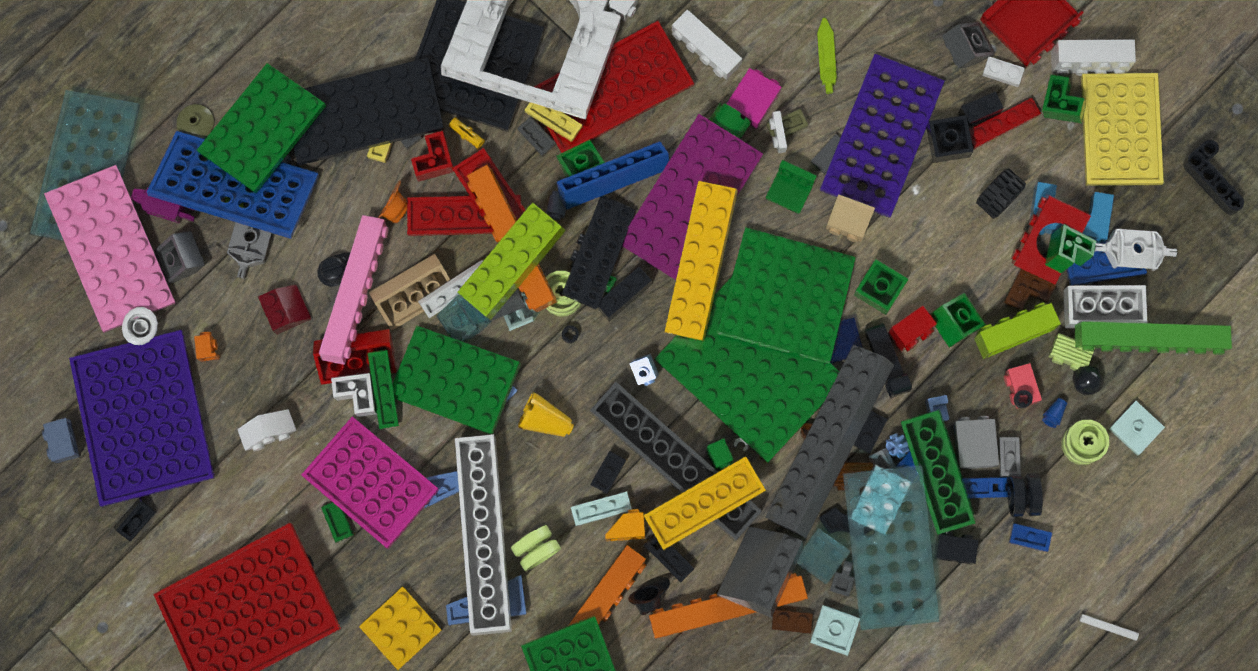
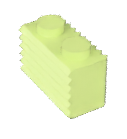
(1064, 351)

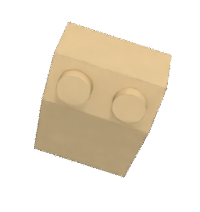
(849, 218)

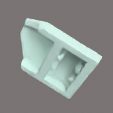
(520, 317)

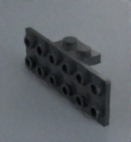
(597, 252)

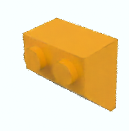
(628, 527)

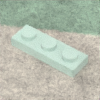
(601, 508)

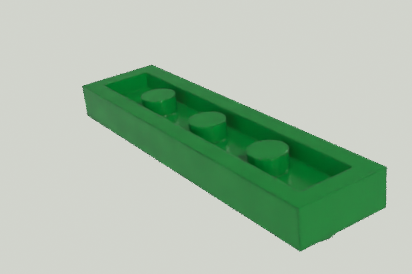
(382, 389)

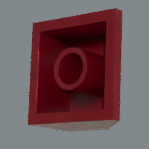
(284, 308)

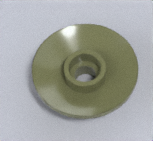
(204, 122)

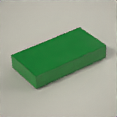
(337, 522)

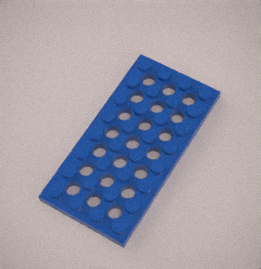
(220, 189)

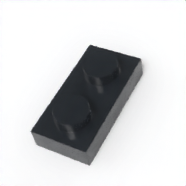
(870, 432)
(608, 472)

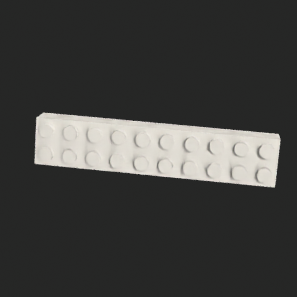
(483, 535)

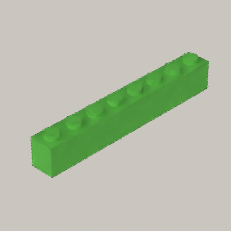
(1153, 337)

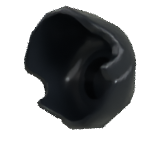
(1088, 380)

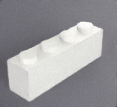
(706, 45)

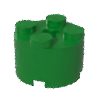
(730, 120)

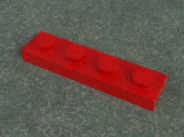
(1004, 123)

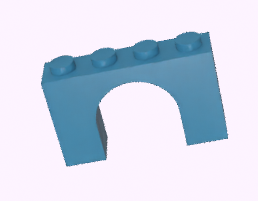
(1099, 209)

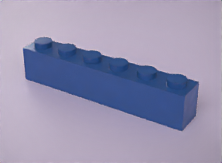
(612, 175)

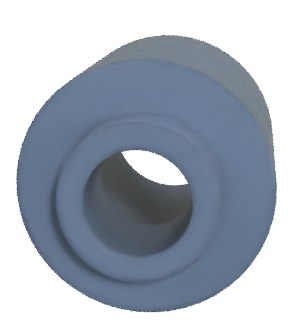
(555, 207)

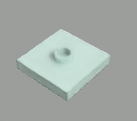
(1136, 428)
(835, 630)

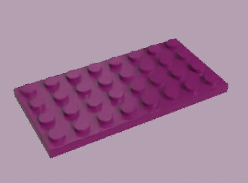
(663, 219)

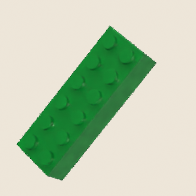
(941, 474)

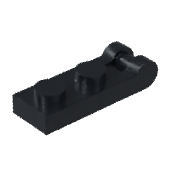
(670, 559)

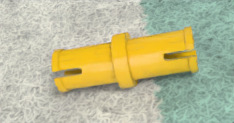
(468, 133)

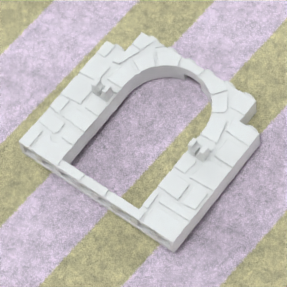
(580, 70)

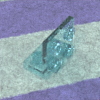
(822, 556)

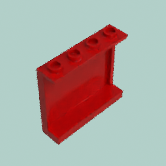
(1030, 25)

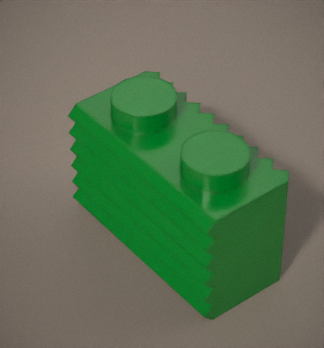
(719, 455)

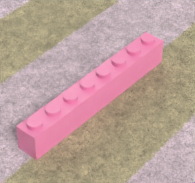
(353, 290)

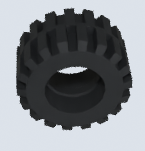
(1001, 193)

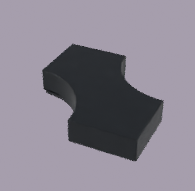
(836, 521)

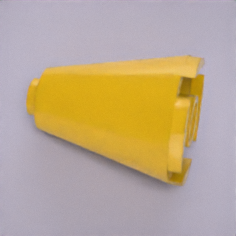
(544, 418)

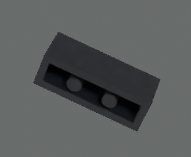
(624, 294)

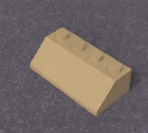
(400, 295)

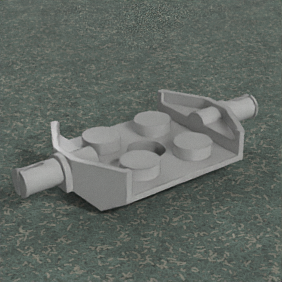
(245, 252)

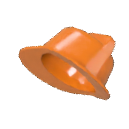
(395, 207)

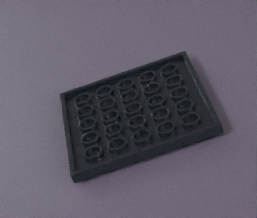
(509, 58)

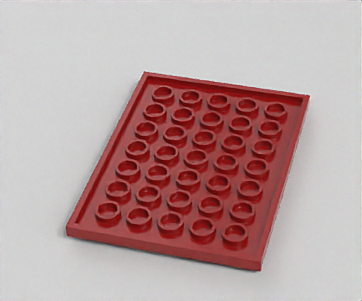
(249, 607)

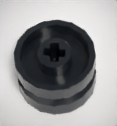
(1024, 494)

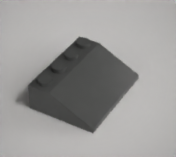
(761, 570)

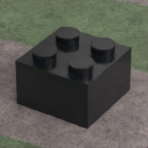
(949, 139)

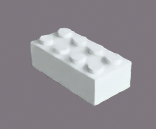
(1092, 56)
(1105, 304)

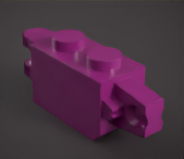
(160, 208)

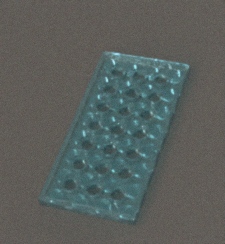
(64, 137)
(922, 553)

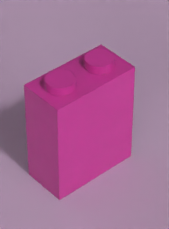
(754, 96)

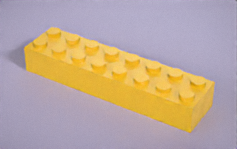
(701, 260)

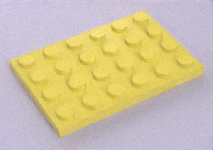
(1122, 129)

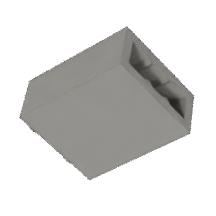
(976, 443)

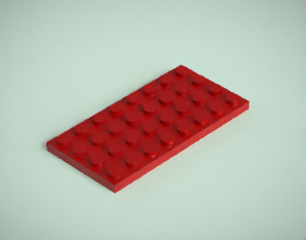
(636, 77)

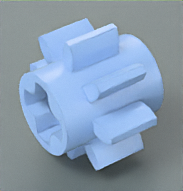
(897, 445)

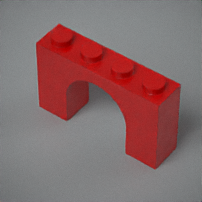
(1050, 211)

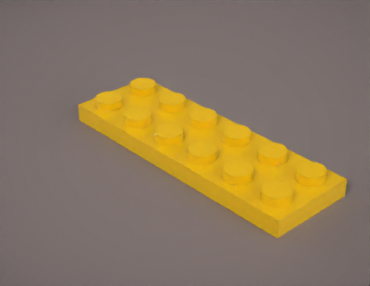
(704, 503)

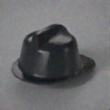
(332, 269)
(648, 596)

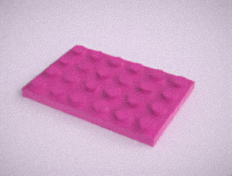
(370, 482)

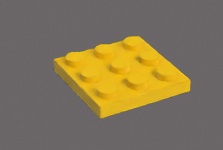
(400, 628)

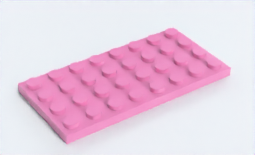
(109, 247)

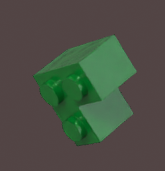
(1059, 104)
(1069, 247)

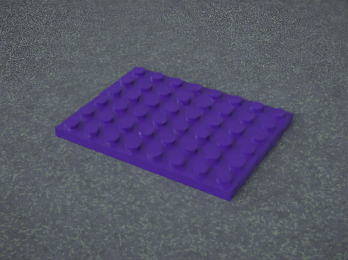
(141, 418)

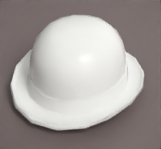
(139, 330)

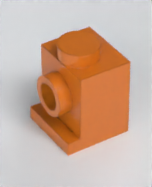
(205, 347)

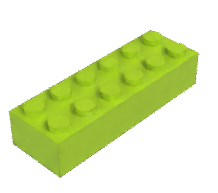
(511, 261)

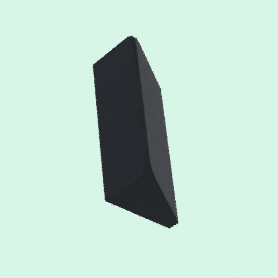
(134, 519)

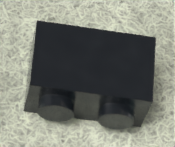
(982, 109)
(956, 549)

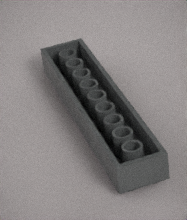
(829, 441)
(664, 452)

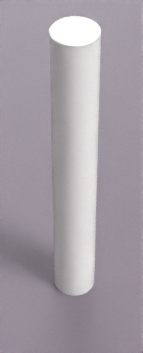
(1109, 627)

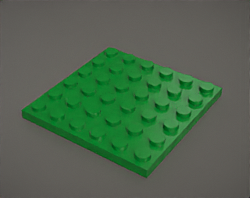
(786, 295)

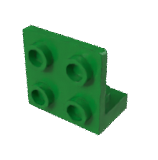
(791, 187)

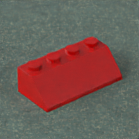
(358, 360)

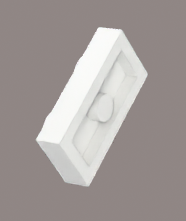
(1003, 71)
(776, 124)

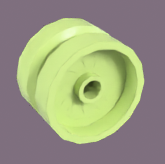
(565, 305)
(1093, 434)
(534, 545)

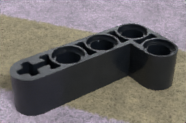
(1217, 179)
(880, 343)

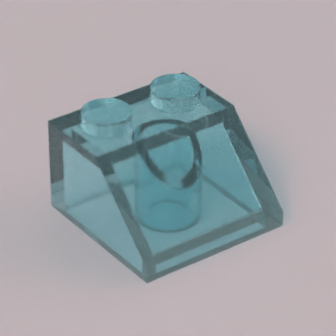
(462, 319)

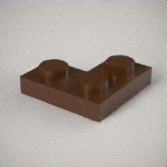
(1026, 285)

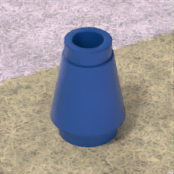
(1054, 413)

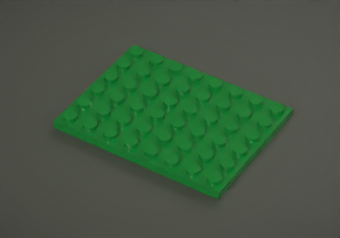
(748, 386)

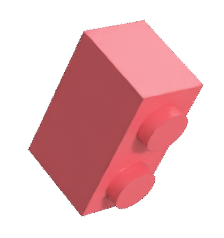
(1022, 379)

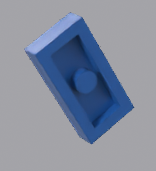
(1030, 537)

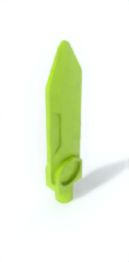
(826, 54)

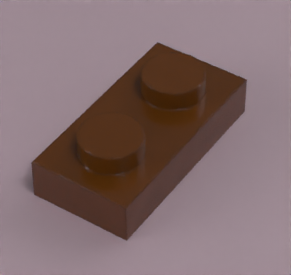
(792, 621)

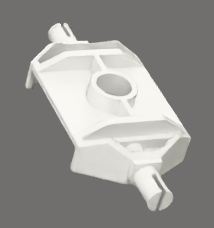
(1122, 253)

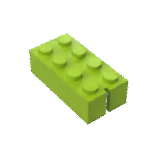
(1016, 331)

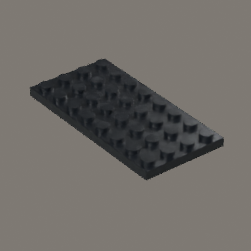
(371, 111)

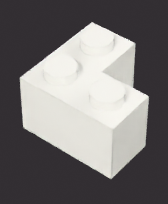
(356, 388)
(266, 429)

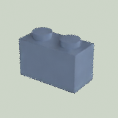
(60, 440)

